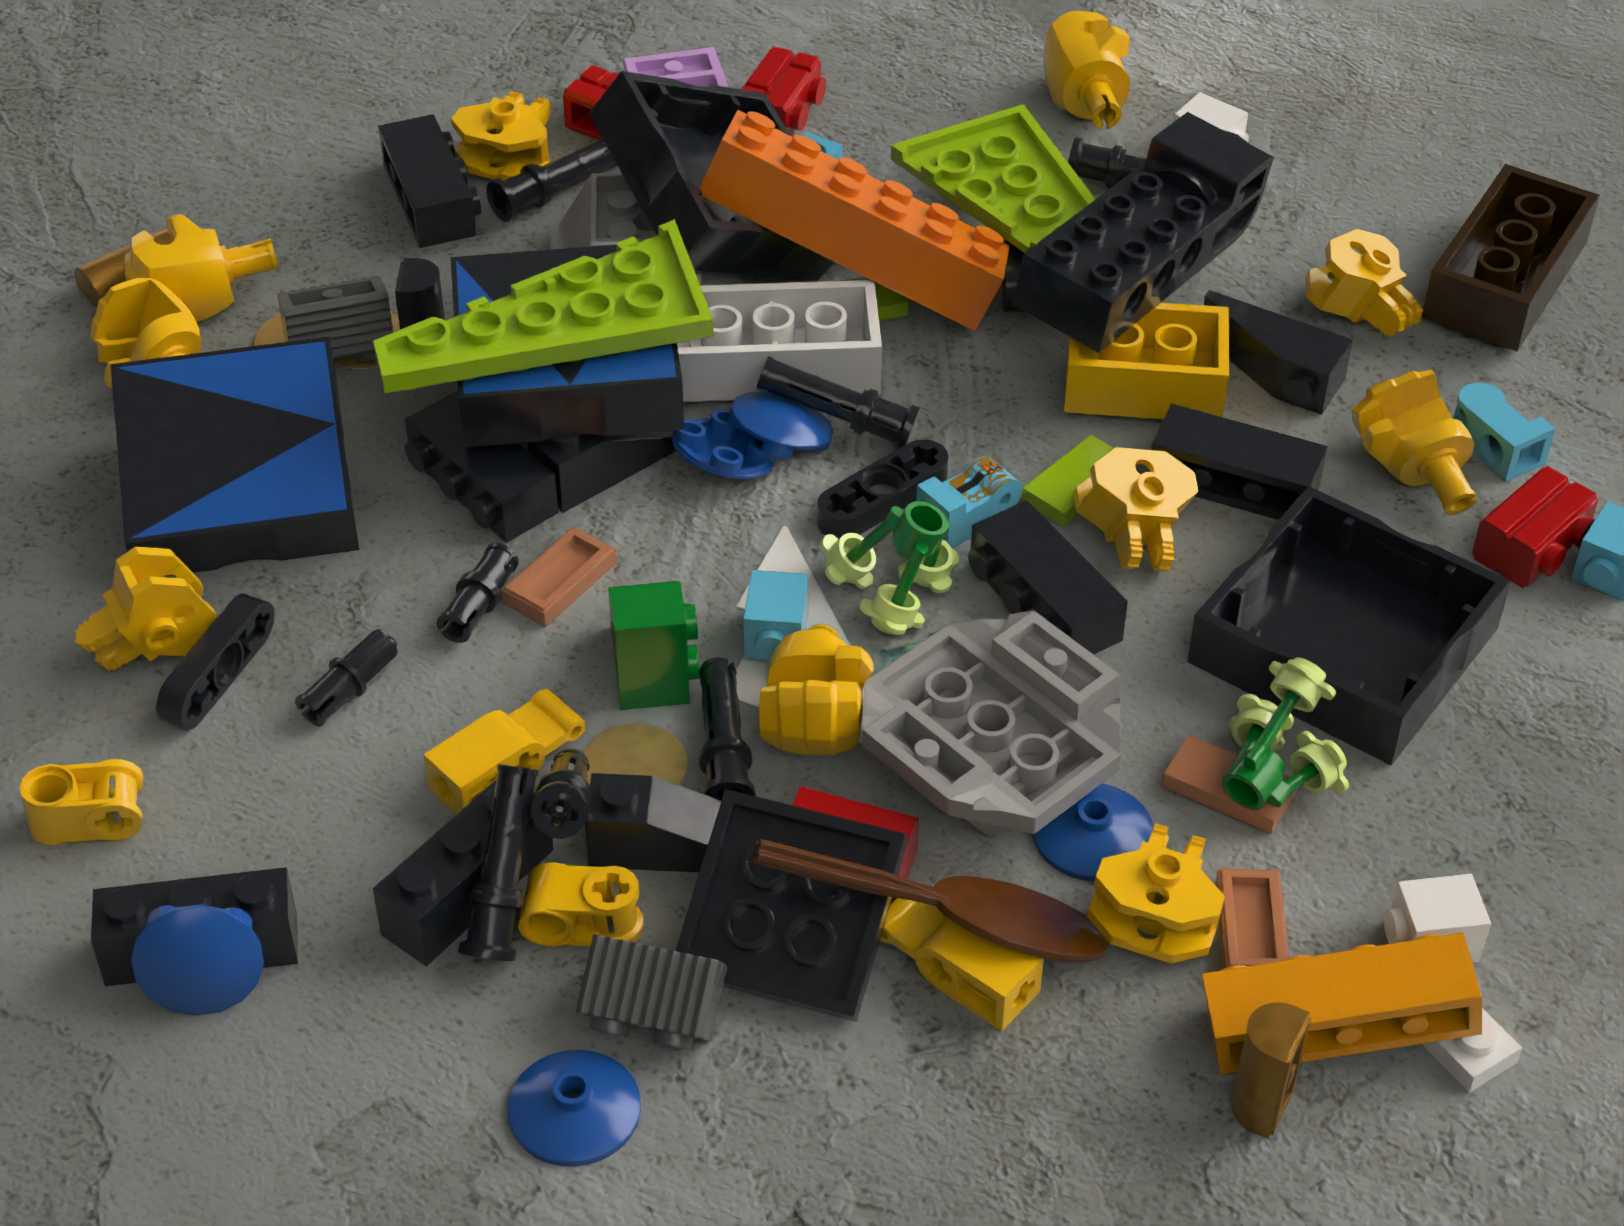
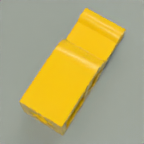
(469, 759)
(967, 968)

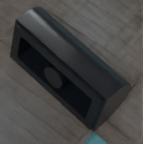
(418, 292)

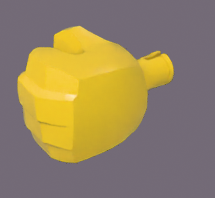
(1086, 67)
(197, 265)
(142, 323)
(1416, 437)
(814, 693)

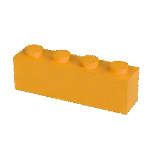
(1354, 998)

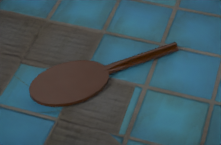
(983, 906)

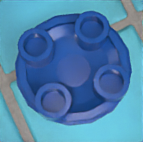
(780, 423)
(721, 448)
(197, 958)

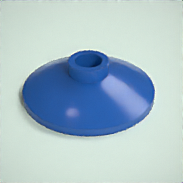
(1094, 828)
(577, 1128)

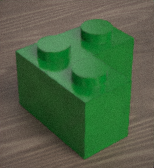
(651, 644)

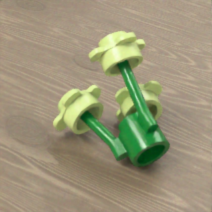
(916, 537)
(1259, 729)

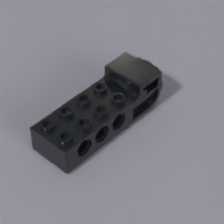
(1145, 233)

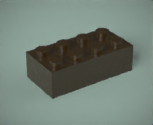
(1510, 257)

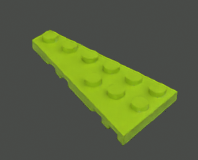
(999, 173)
(566, 314)

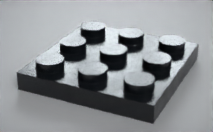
(783, 930)

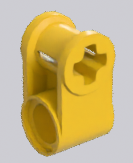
(79, 803)
(575, 902)

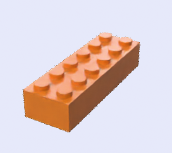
(856, 219)

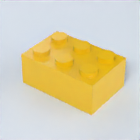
(1163, 359)

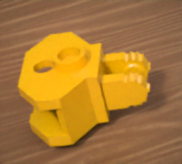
(502, 134)
(1363, 283)
(1136, 506)
(147, 610)
(1159, 895)

